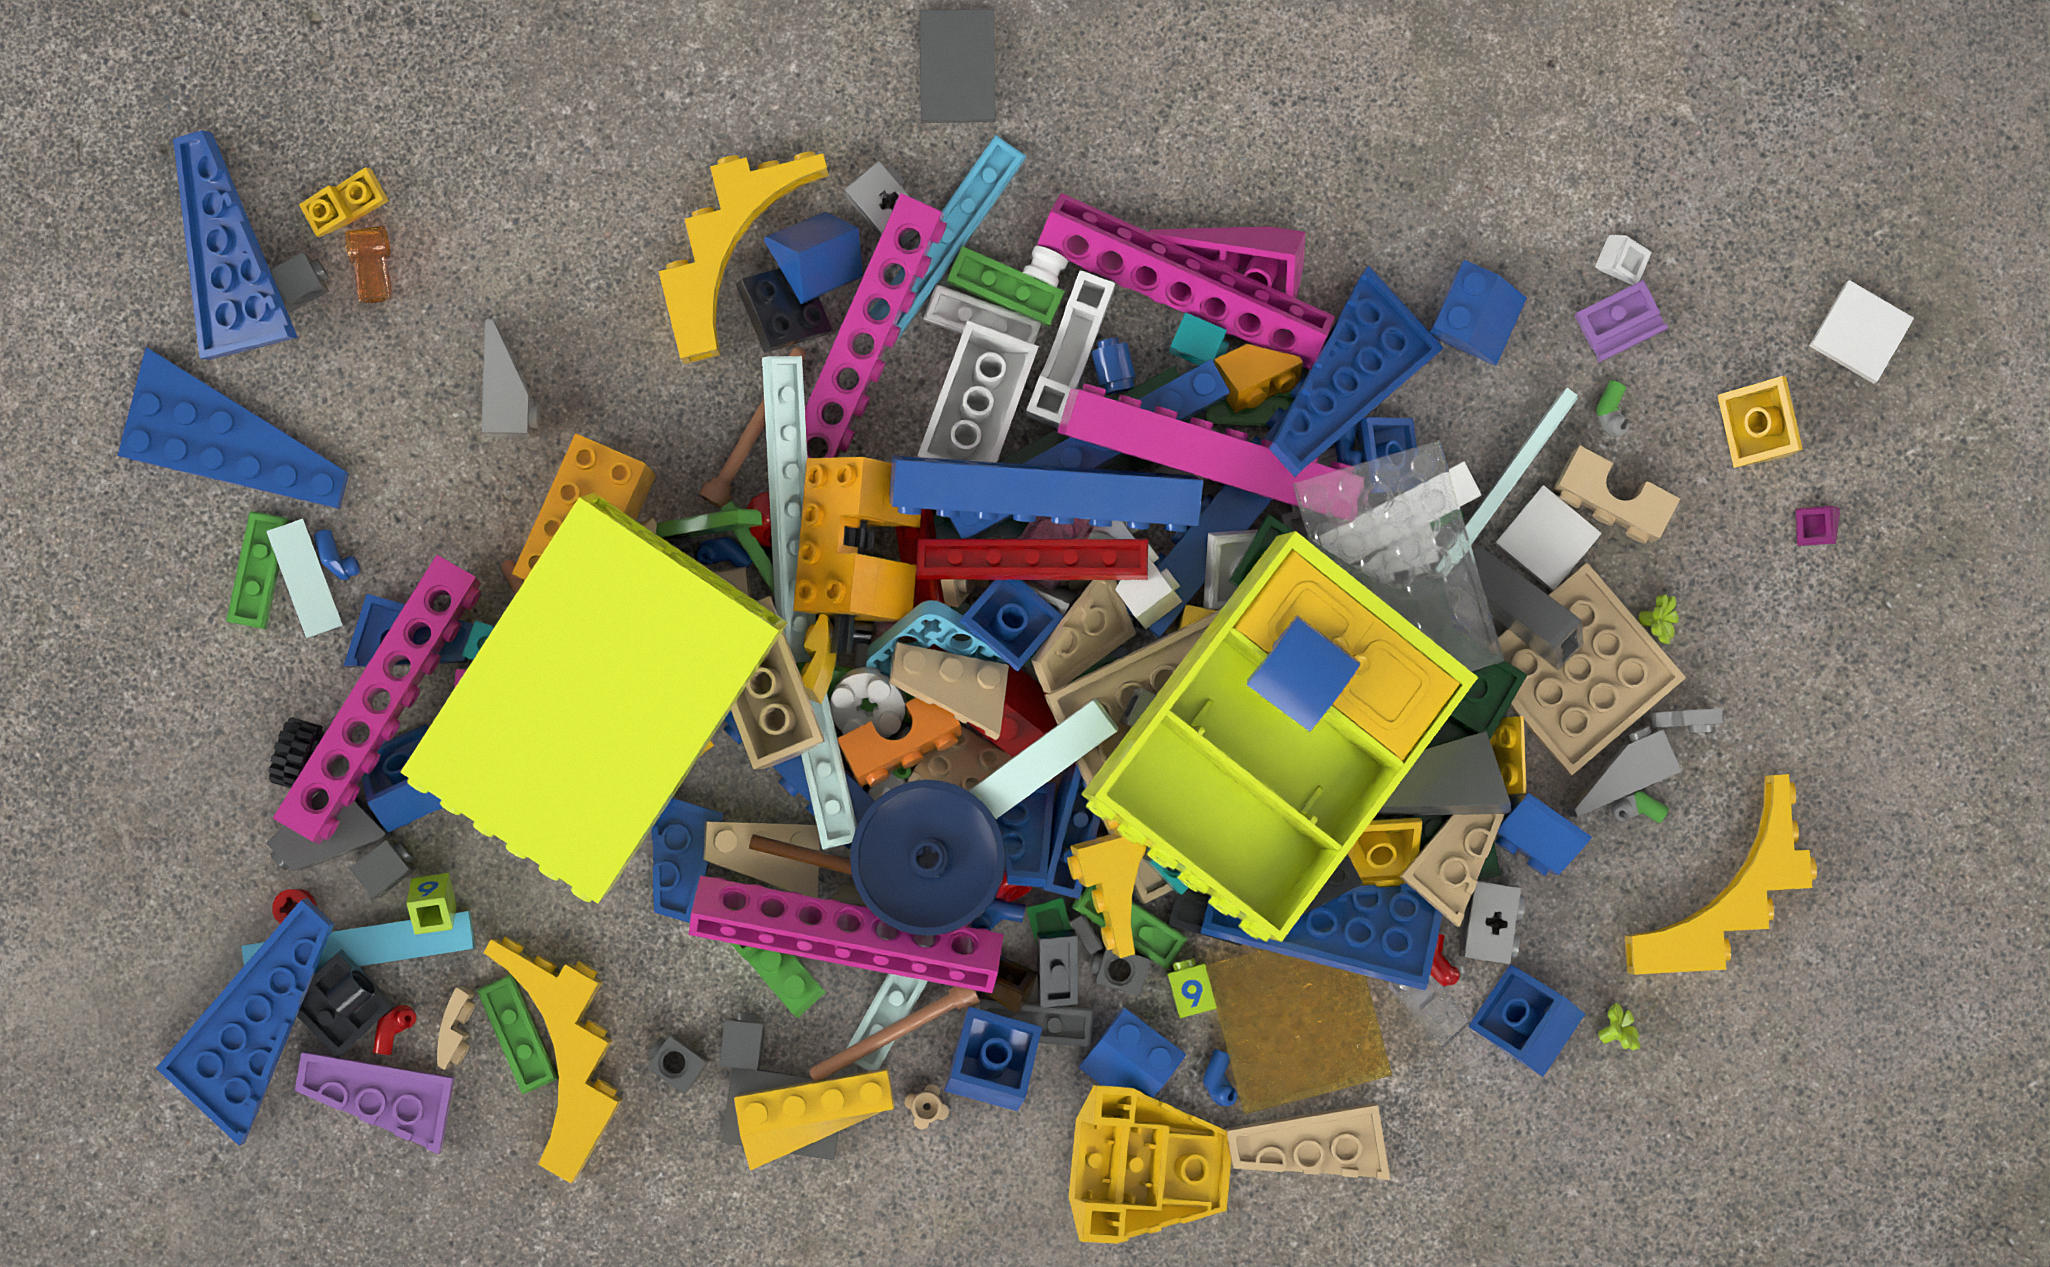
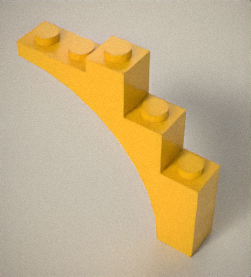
(743, 196)
(1113, 867)
(1743, 905)
(562, 1000)

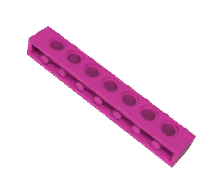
(906, 216)
(1176, 265)
(378, 677)
(827, 936)

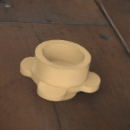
(924, 1117)

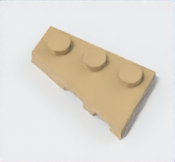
(1084, 636)
(958, 683)
(729, 843)
(1451, 862)

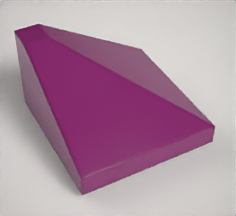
(1817, 525)

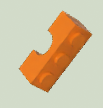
(875, 757)

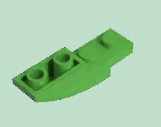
(785, 976)

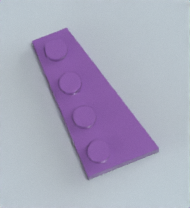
(391, 1097)

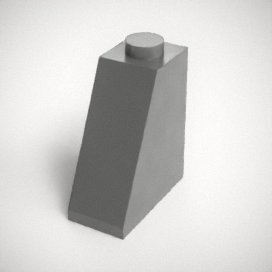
(355, 831)

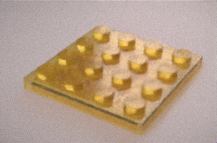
(1295, 1028)

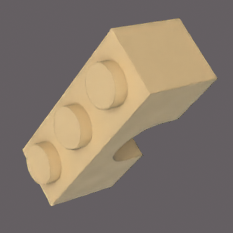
(1585, 484)

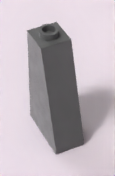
(1529, 611)
(1452, 781)

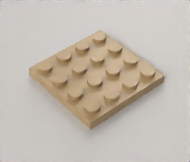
(1601, 686)

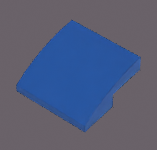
(1303, 673)

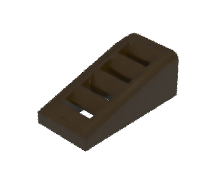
(1013, 984)

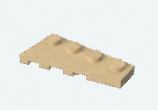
(1325, 1142)

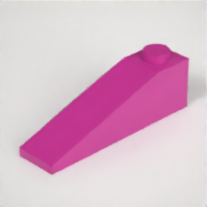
(1261, 253)

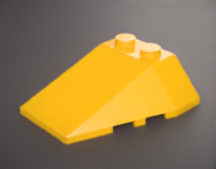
(1143, 1166)

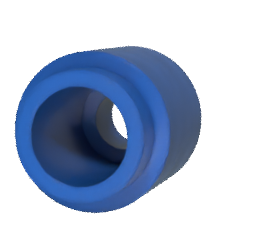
(1113, 366)

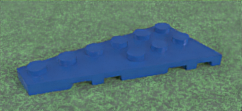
(229, 277)
(1361, 364)
(203, 433)
(1363, 931)
(239, 1039)

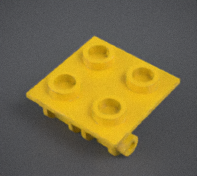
(1509, 750)

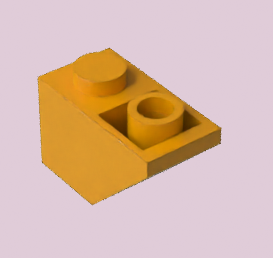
(1257, 374)

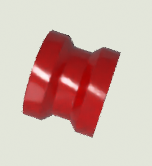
(280, 905)

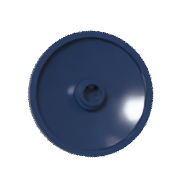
(928, 857)

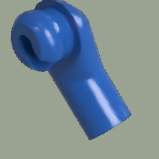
(1344, 449)

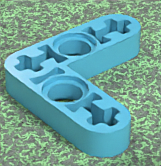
(938, 630)

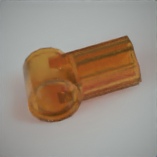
(369, 253)

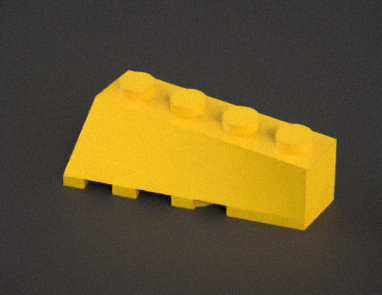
(799, 1114)

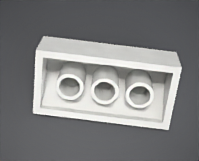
(978, 396)

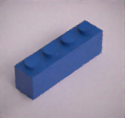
(1070, 825)

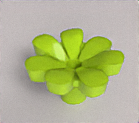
(1661, 618)
(1620, 1028)

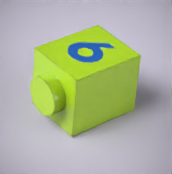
(431, 903)
(1190, 988)

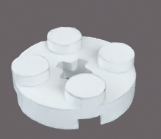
(870, 684)

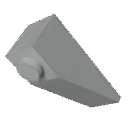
(506, 402)
(1632, 767)

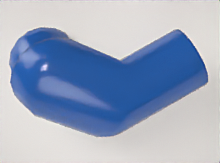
(722, 550)
(330, 558)
(997, 912)
(1216, 1080)

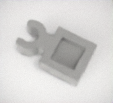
(1697, 720)

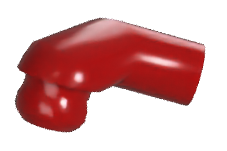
(1441, 968)
(389, 1025)

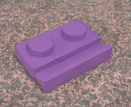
(1621, 321)

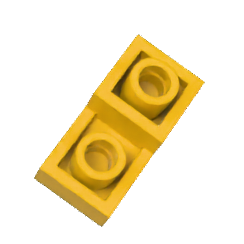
(343, 203)
(818, 673)

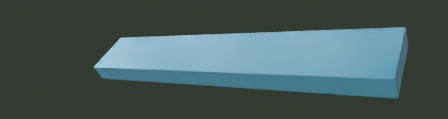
(963, 216)
(391, 942)

